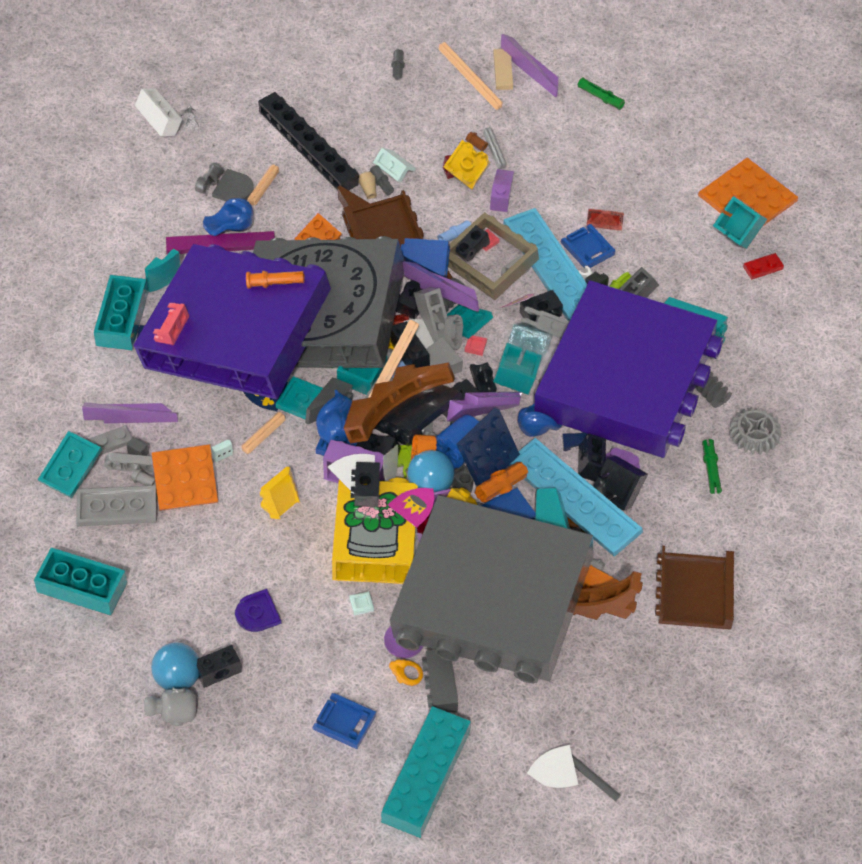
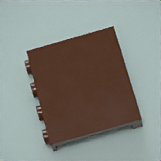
(383, 218)
(695, 590)

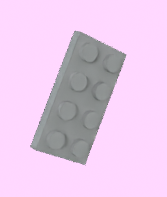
(116, 505)

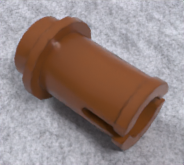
(476, 141)

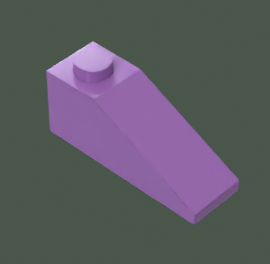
(501, 190)

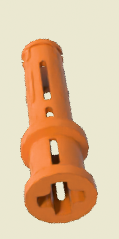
(265, 279)

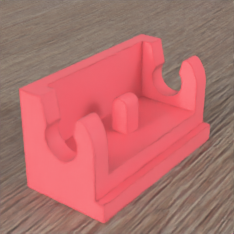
(172, 325)

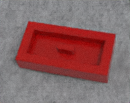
(763, 266)

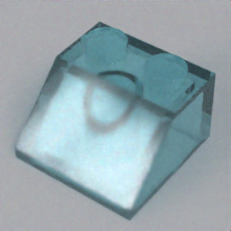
(530, 339)

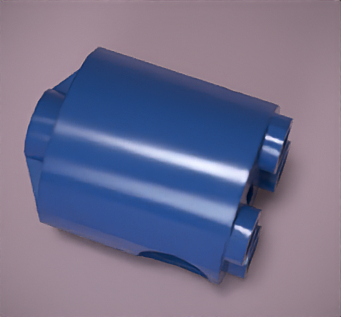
(452, 435)

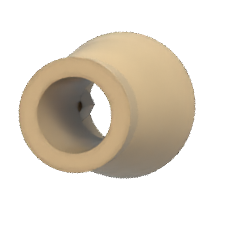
(368, 184)

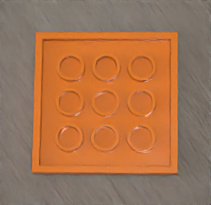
(753, 187)

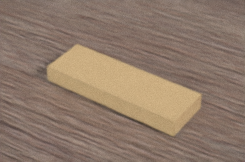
(503, 70)

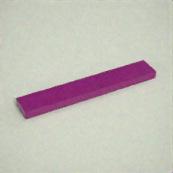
(229, 241)

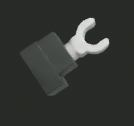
(595, 277)

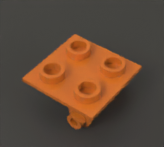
(319, 228)

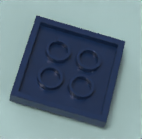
(488, 447)

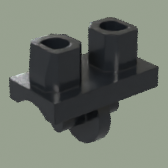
(483, 377)

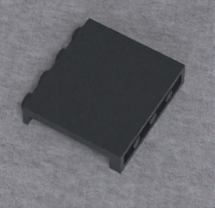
(417, 412)

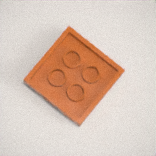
(184, 477)

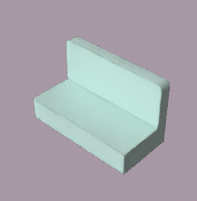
(393, 164)

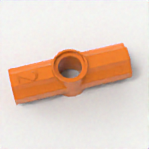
(501, 482)

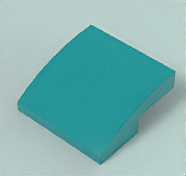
(161, 272)
(472, 320)

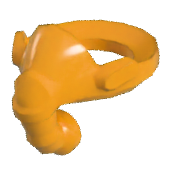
(397, 668)

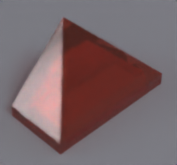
(605, 219)

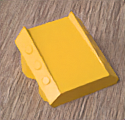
(467, 164)
(279, 494)

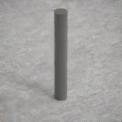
(596, 779)

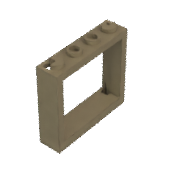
(487, 286)

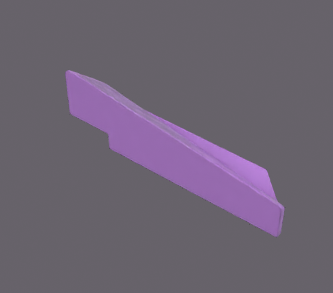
(530, 64)
(449, 289)
(482, 403)
(128, 413)

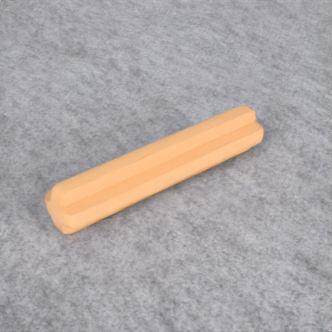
(263, 184)
(263, 432)

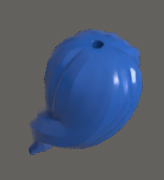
(233, 216)
(332, 418)
(535, 423)

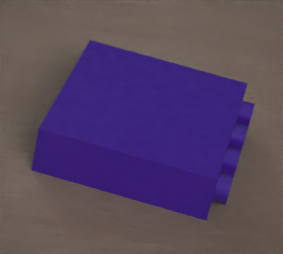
(234, 332)
(628, 369)

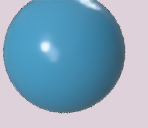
(431, 470)
(175, 666)

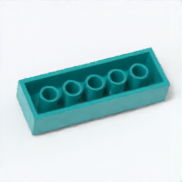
(425, 772)

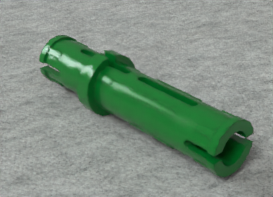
(607, 96)
(711, 459)

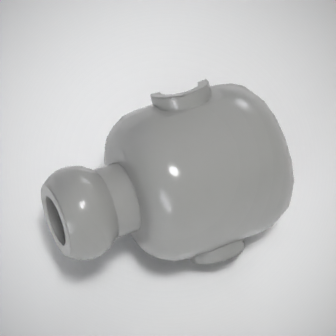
(175, 706)

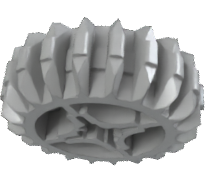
(756, 435)

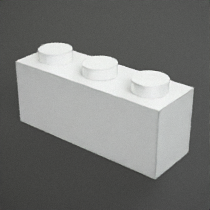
(158, 112)

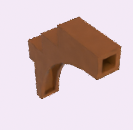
(407, 382)
(613, 599)

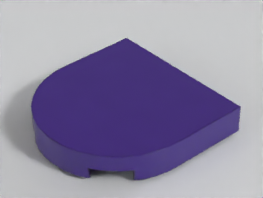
(257, 612)

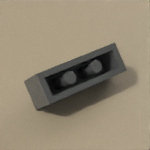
(440, 682)

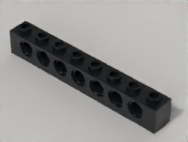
(308, 142)

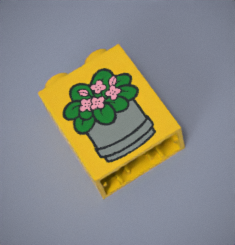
(372, 541)

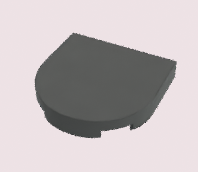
(233, 186)

